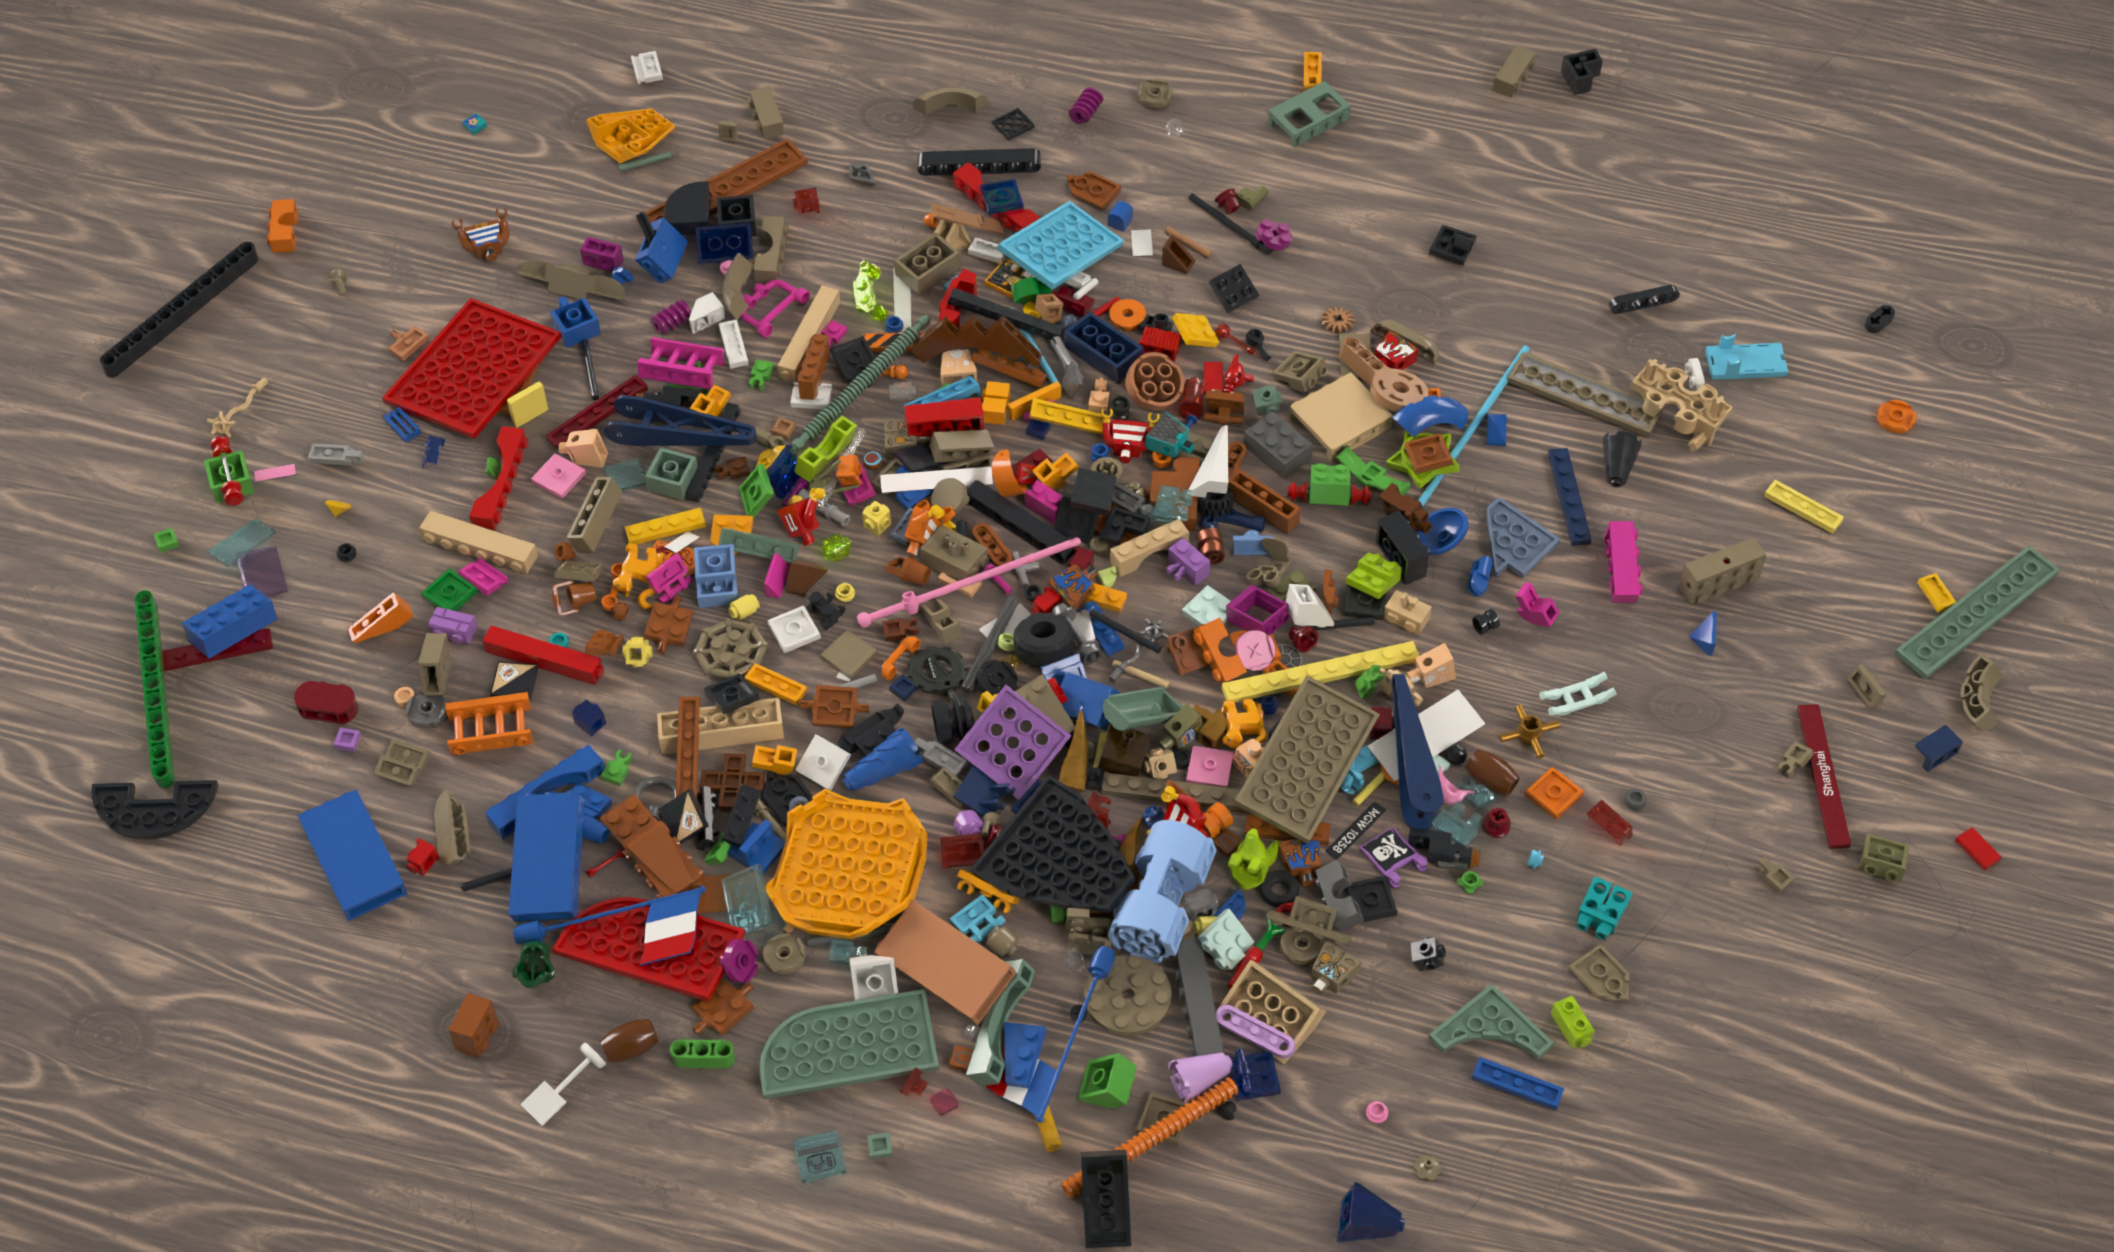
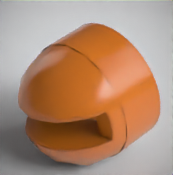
(930, 221)

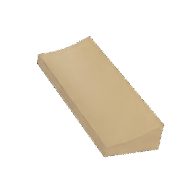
(745, 725)

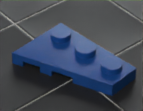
(1022, 1052)

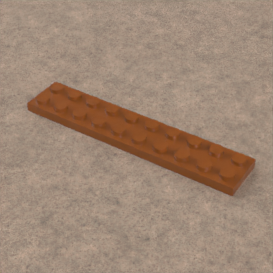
(748, 175)

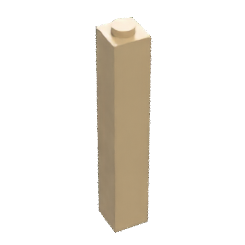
(813, 323)

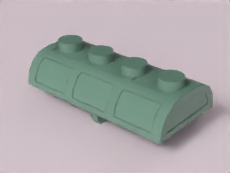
(1140, 708)

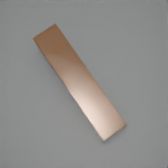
(967, 219)

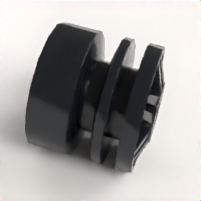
(951, 719)

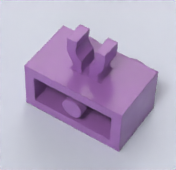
(1187, 562)

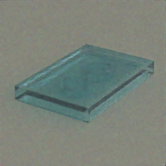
(747, 899)

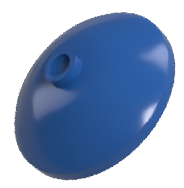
(1447, 530)

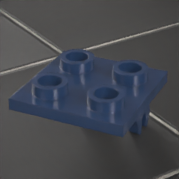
(981, 792)

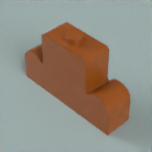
(1182, 476)

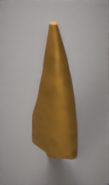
(1075, 764)
(1130, 845)

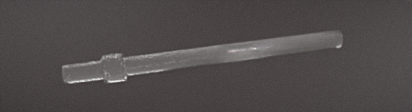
(833, 480)

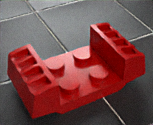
(965, 282)

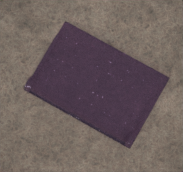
(263, 571)

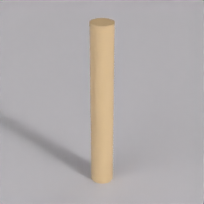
(1144, 675)

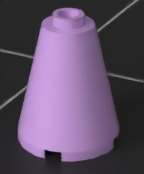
(1198, 1073)

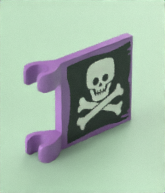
(1391, 852)

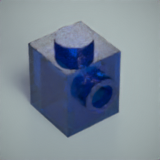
(588, 717)

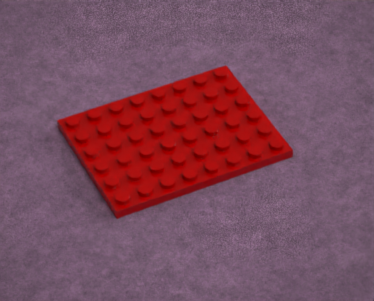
(472, 368)

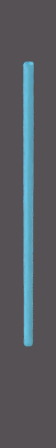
(1474, 424)

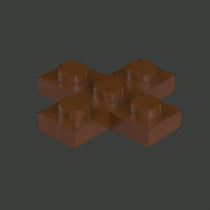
(730, 780)

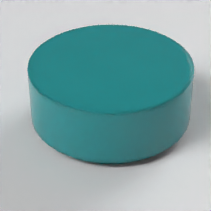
(559, 639)

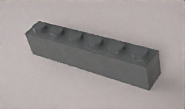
(1198, 999)

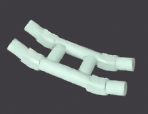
(1584, 687)

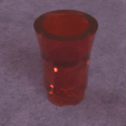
(1192, 399)

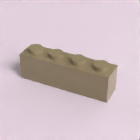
(594, 514)

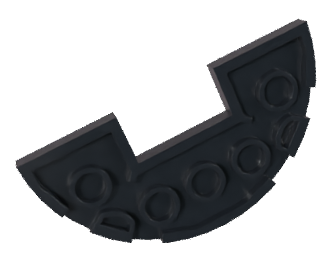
(152, 817)

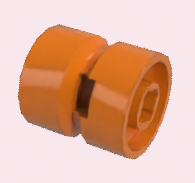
(1217, 819)

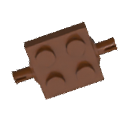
(668, 624)
(834, 706)
(724, 1008)

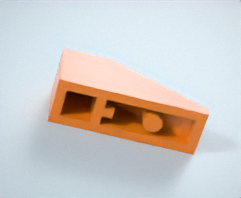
(383, 618)

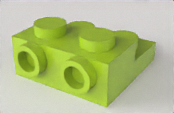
(1374, 575)

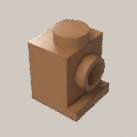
(1049, 307)

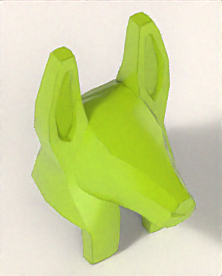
(1252, 861)

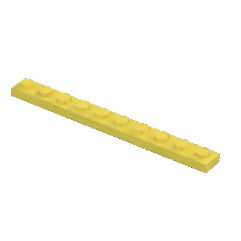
(1321, 671)

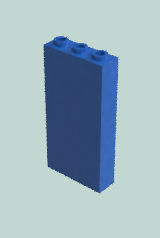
(352, 854)
(546, 856)

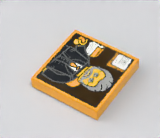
(1005, 276)

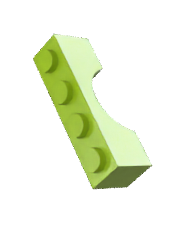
(814, 460)

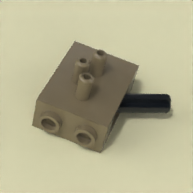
(954, 552)

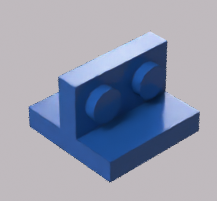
(758, 847)

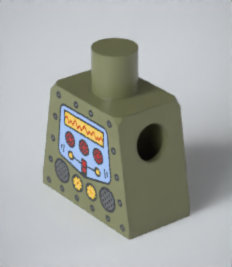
(1181, 729)

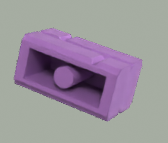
(455, 624)

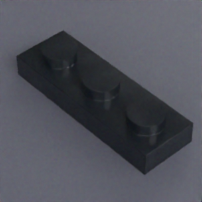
(741, 815)

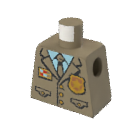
(897, 438)
(1333, 969)

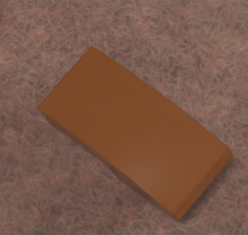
(1329, 591)

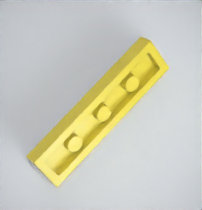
(1804, 506)

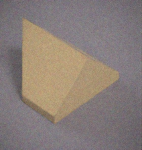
(954, 234)

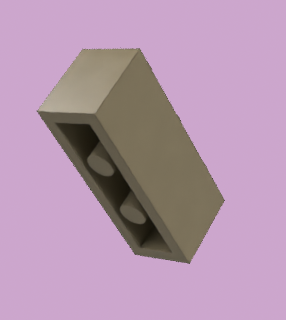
(1514, 71)
(766, 112)
(960, 445)

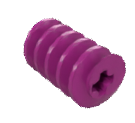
(1086, 105)
(670, 316)

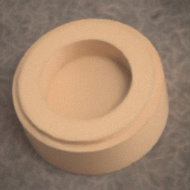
(403, 695)

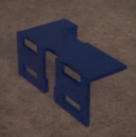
(433, 453)

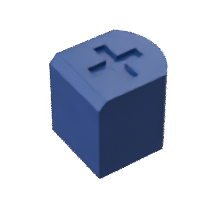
(1120, 216)

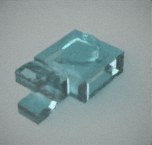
(843, 950)

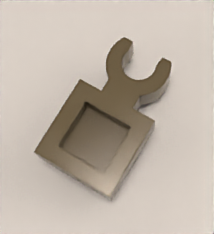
(1795, 757)

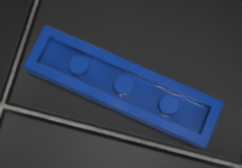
(1517, 1083)

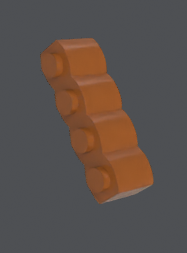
(813, 366)

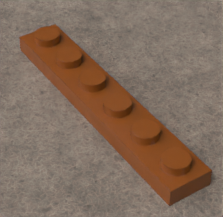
(688, 744)

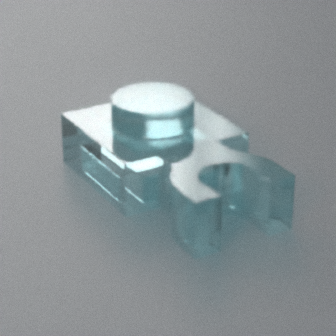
(1481, 797)

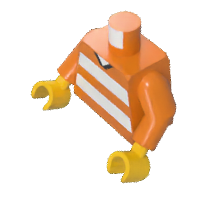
(923, 526)

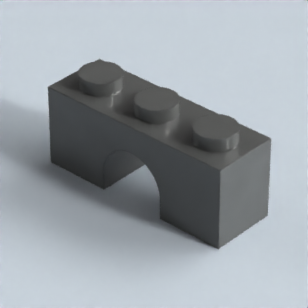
(1332, 881)

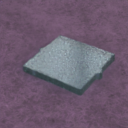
(626, 474)

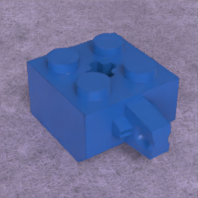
(575, 321)

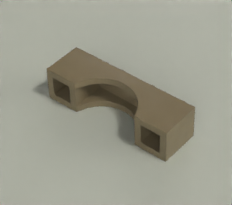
(773, 232)

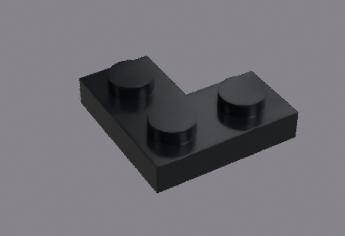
(1121, 521)

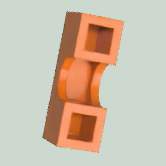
(281, 234)
(1223, 667)

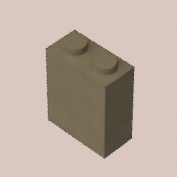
(434, 664)

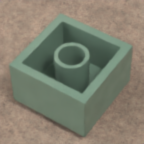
(671, 473)

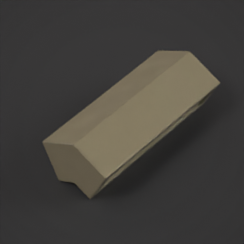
(970, 462)

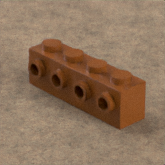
(1264, 501)

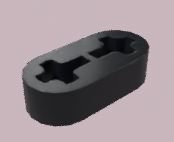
(1876, 316)

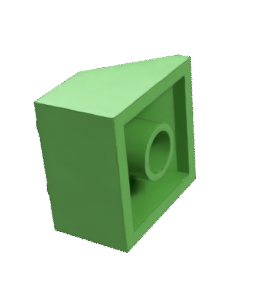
(1107, 1081)

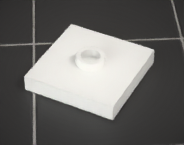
(794, 629)
(823, 762)

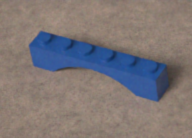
(578, 768)

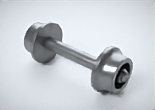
(1088, 650)

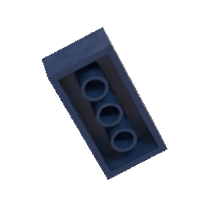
(1102, 346)

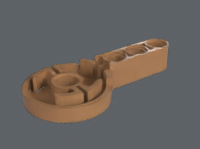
(1398, 385)

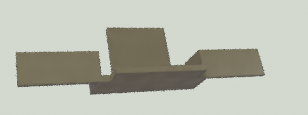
(572, 280)

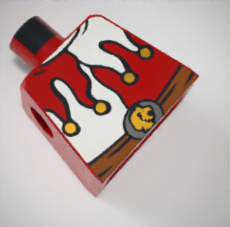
(1396, 352)

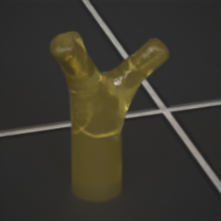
(1013, 660)

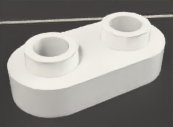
(1695, 373)

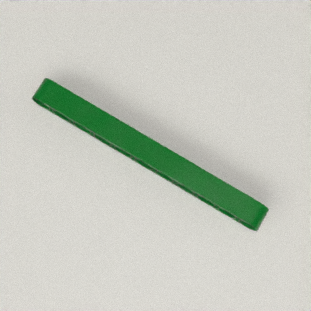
(157, 695)

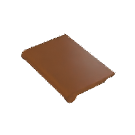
(713, 899)

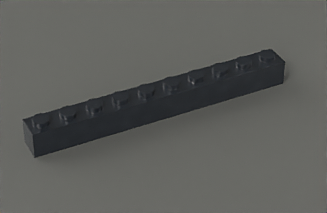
(996, 311)
(710, 459)

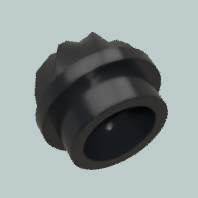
(1457, 754)

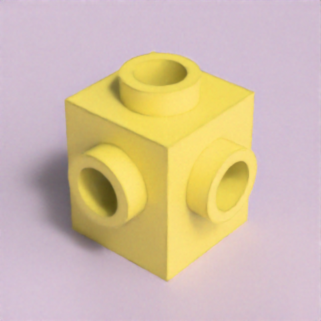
(876, 518)
(632, 656)

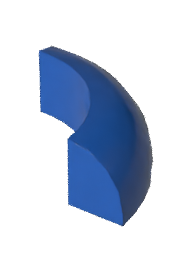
(1431, 411)

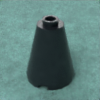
(1619, 456)

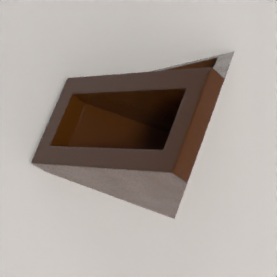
(1176, 256)
(803, 576)

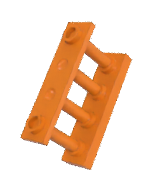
(487, 707)

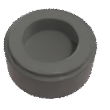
(1635, 799)

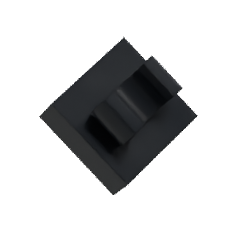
(1094, 779)

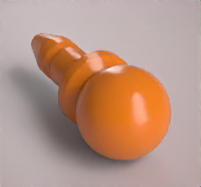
(899, 371)

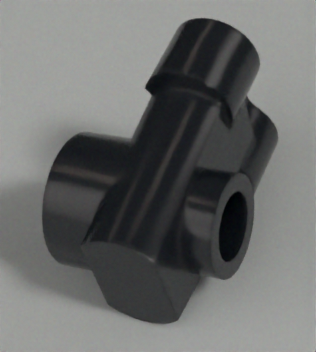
(1158, 321)

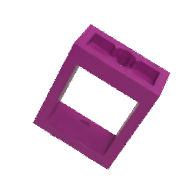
(1253, 596)

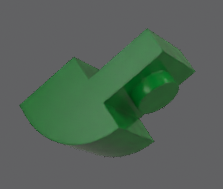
(1028, 289)

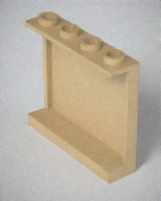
(1342, 415)

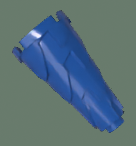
(886, 760)

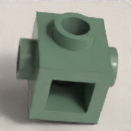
(1267, 399)

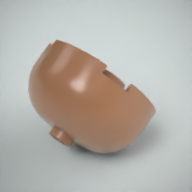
(1154, 382)

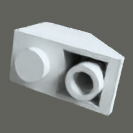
(706, 312)

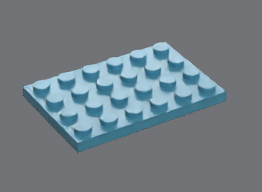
(1060, 244)

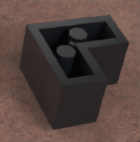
(1580, 69)

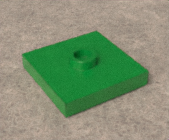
(449, 591)

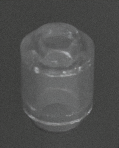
(902, 391)

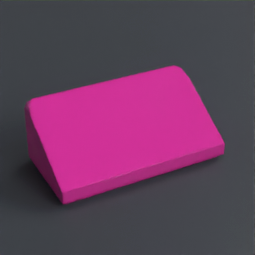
(776, 576)

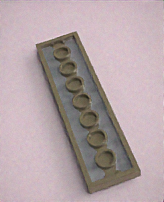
(1582, 393)

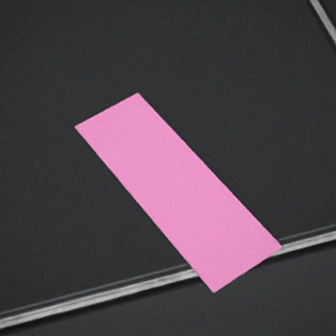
(274, 472)

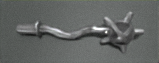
(1153, 632)

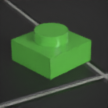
(166, 540)

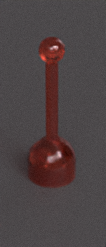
(1223, 331)

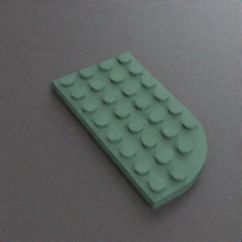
(849, 1044)

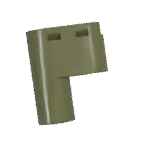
(1250, 199)

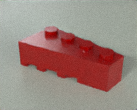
(944, 417)

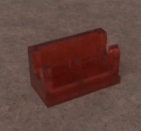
(1101, 812)
(1610, 822)
(961, 850)

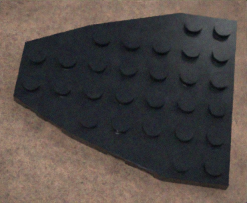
(1057, 854)

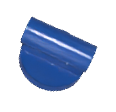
(622, 275)
(1152, 815)

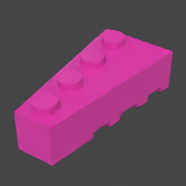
(1623, 561)

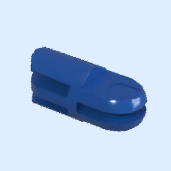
(1479, 576)

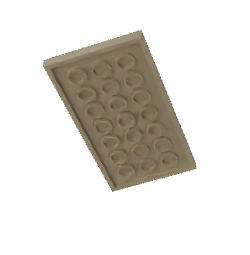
(1306, 759)

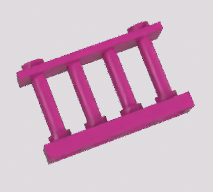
(678, 373)

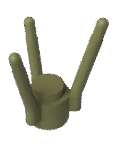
(819, 481)

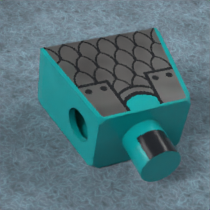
(1169, 437)

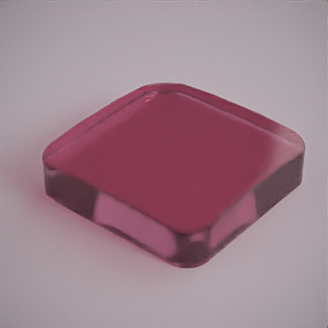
(944, 1101)

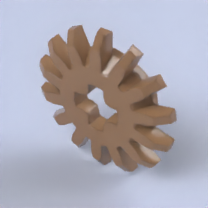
(1346, 319)

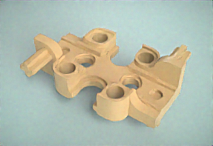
(1689, 419)

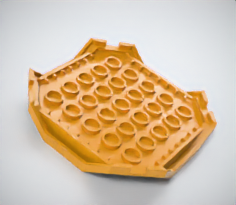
(847, 865)

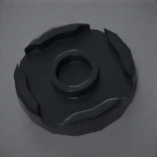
(995, 675)

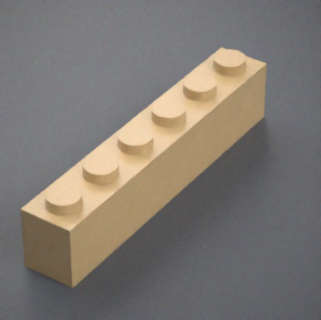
(478, 542)

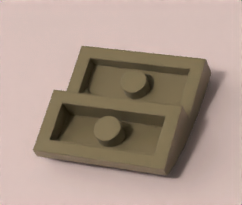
(402, 763)

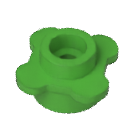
(1472, 877)

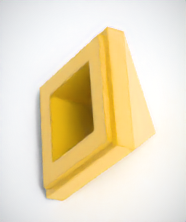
(337, 507)

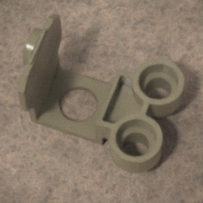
(1270, 574)

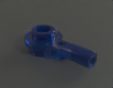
(1269, 704)

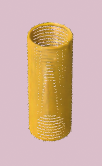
(1047, 1132)

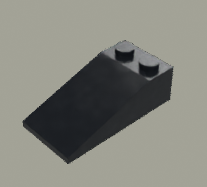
(1105, 1198)

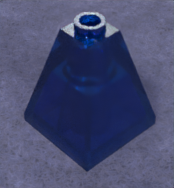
(1367, 1216)

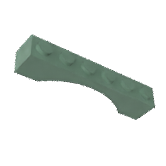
(987, 1061)

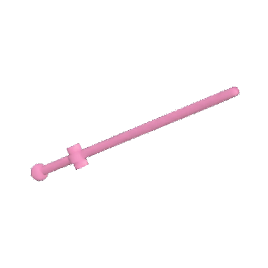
(911, 602)

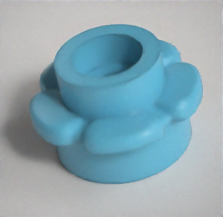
(1535, 859)

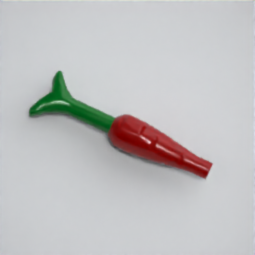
(1255, 952)

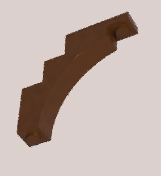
(999, 337)

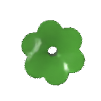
(493, 467)

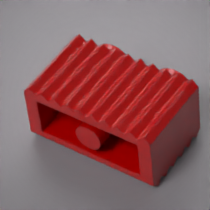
(1161, 342)

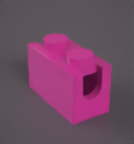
(1043, 501)

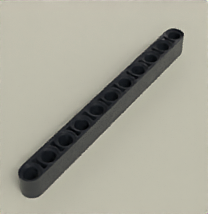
(179, 309)

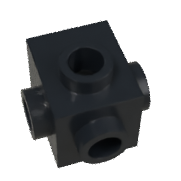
(1428, 954)

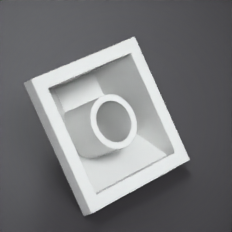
(873, 976)

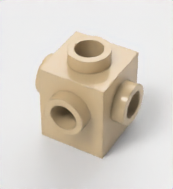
(1160, 763)

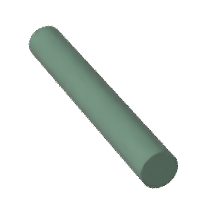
(644, 161)

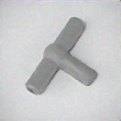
(1021, 571)

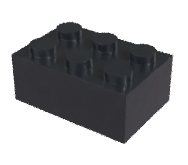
(1403, 546)

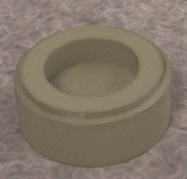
(1099, 547)

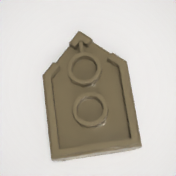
(1602, 974)

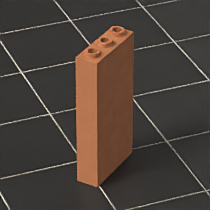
(945, 962)

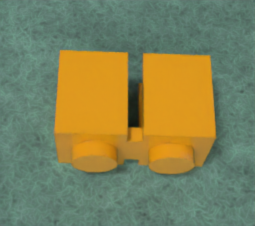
(995, 402)

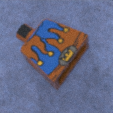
(1074, 585)
(1301, 859)

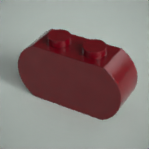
(326, 702)

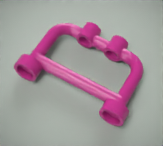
(764, 326)

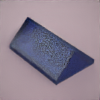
(724, 242)

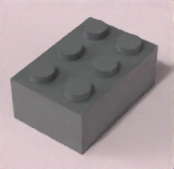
(1278, 445)

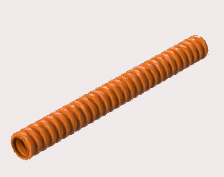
(1165, 1128)

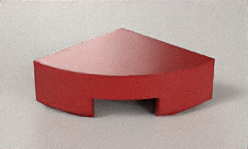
(1057, 690)

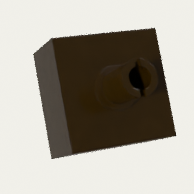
(1124, 751)

